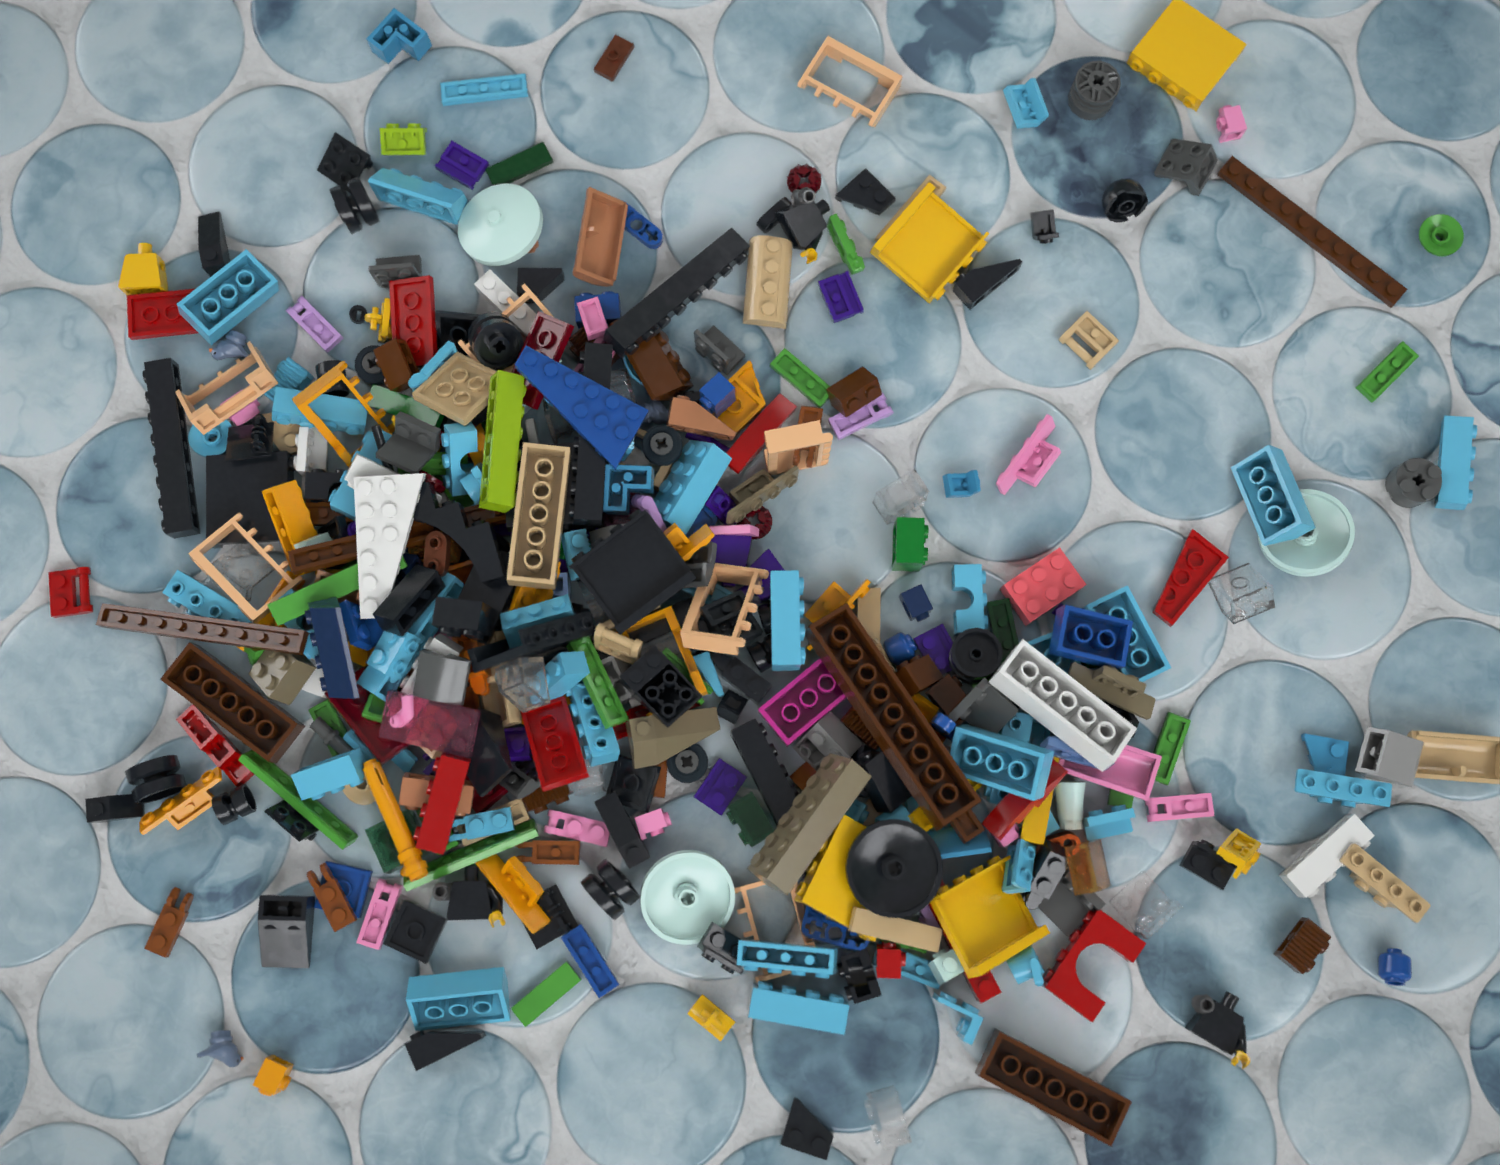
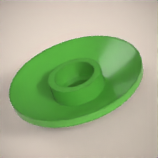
(1447, 229)

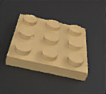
(457, 389)

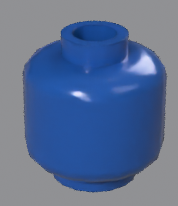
(900, 648)
(1394, 967)

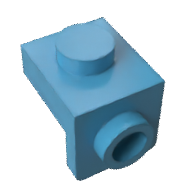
(961, 484)

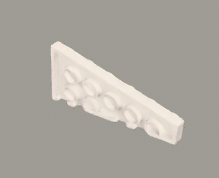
(382, 530)

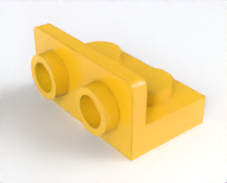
(1241, 851)

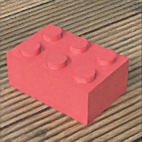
(1042, 586)

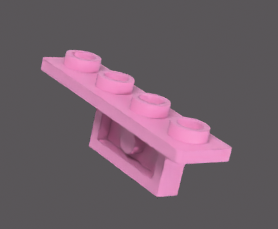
(1032, 460)

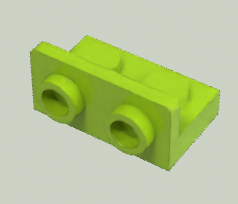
(403, 140)

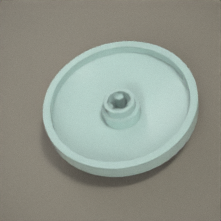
(500, 224)
(1320, 548)
(686, 895)

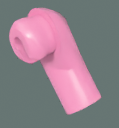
(404, 715)

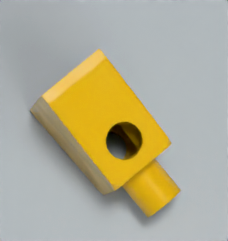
(143, 272)

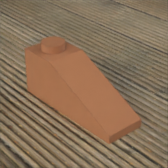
(694, 419)

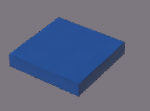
(353, 882)

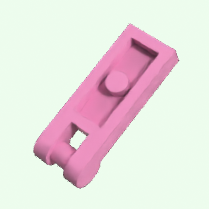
(1180, 807)
(578, 828)
(379, 914)

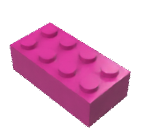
(802, 703)

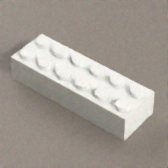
(1063, 705)

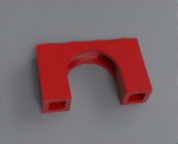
(1063, 979)

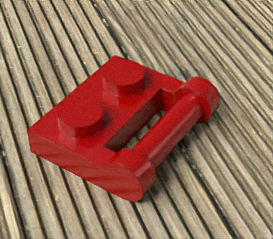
(63, 592)

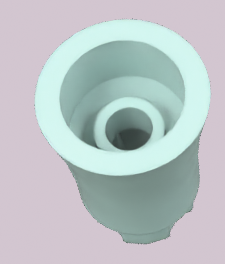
(1070, 804)

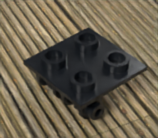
(343, 161)
(250, 440)
(292, 821)
(559, 913)

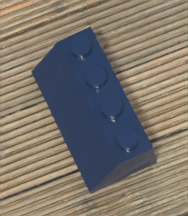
(333, 649)

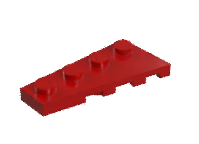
(1191, 573)

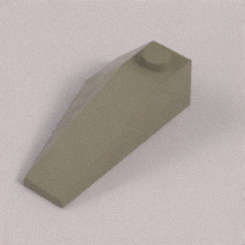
(654, 743)

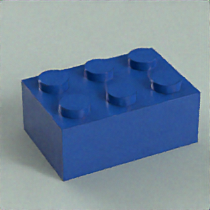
(1090, 637)

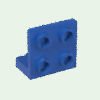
(361, 632)

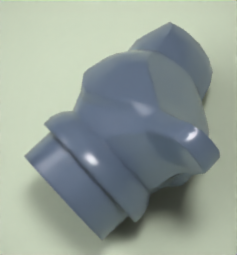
(230, 347)
(657, 412)
(222, 1049)

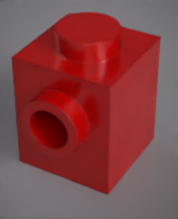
(889, 960)

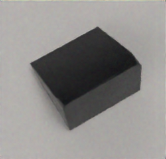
(731, 706)

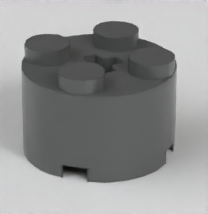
(1414, 482)

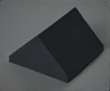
(453, 328)

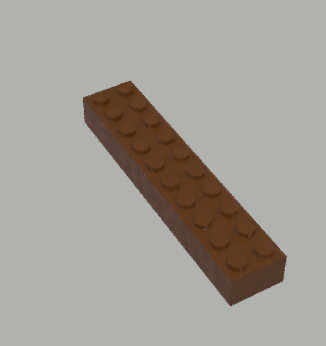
(892, 717)

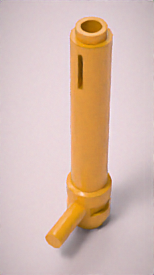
(409, 856)

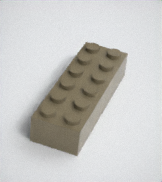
(809, 822)

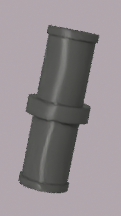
(330, 736)

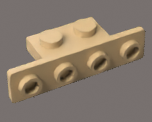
(1383, 884)

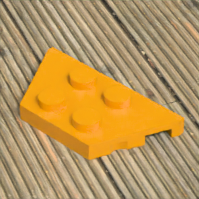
(748, 399)

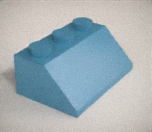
(952, 846)

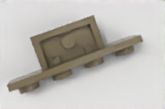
(757, 490)
(1115, 688)

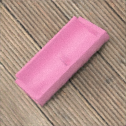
(1131, 774)

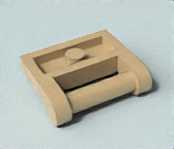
(1094, 335)
(617, 644)

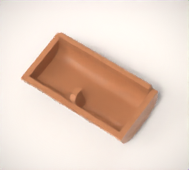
(600, 238)

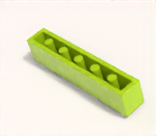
(502, 442)

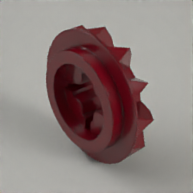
(814, 178)
(438, 484)
(764, 517)

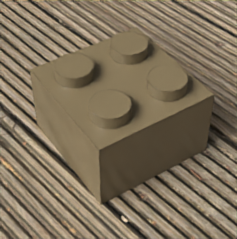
(281, 674)

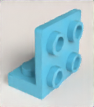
(967, 1026)

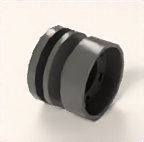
(1094, 90)

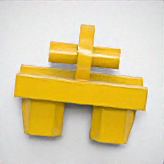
(374, 318)
(711, 1017)

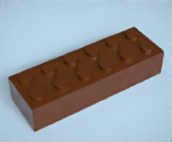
(232, 702)
(1053, 1087)

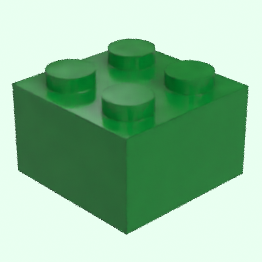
(908, 544)

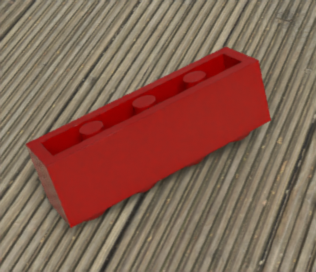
(442, 803)

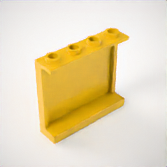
(1185, 53)
(928, 245)
(826, 882)
(984, 920)

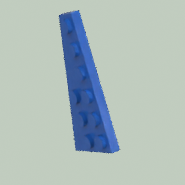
(591, 409)

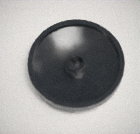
(894, 868)

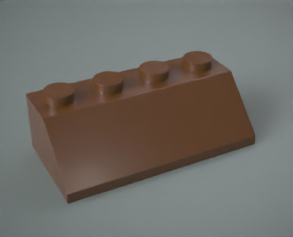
(660, 368)

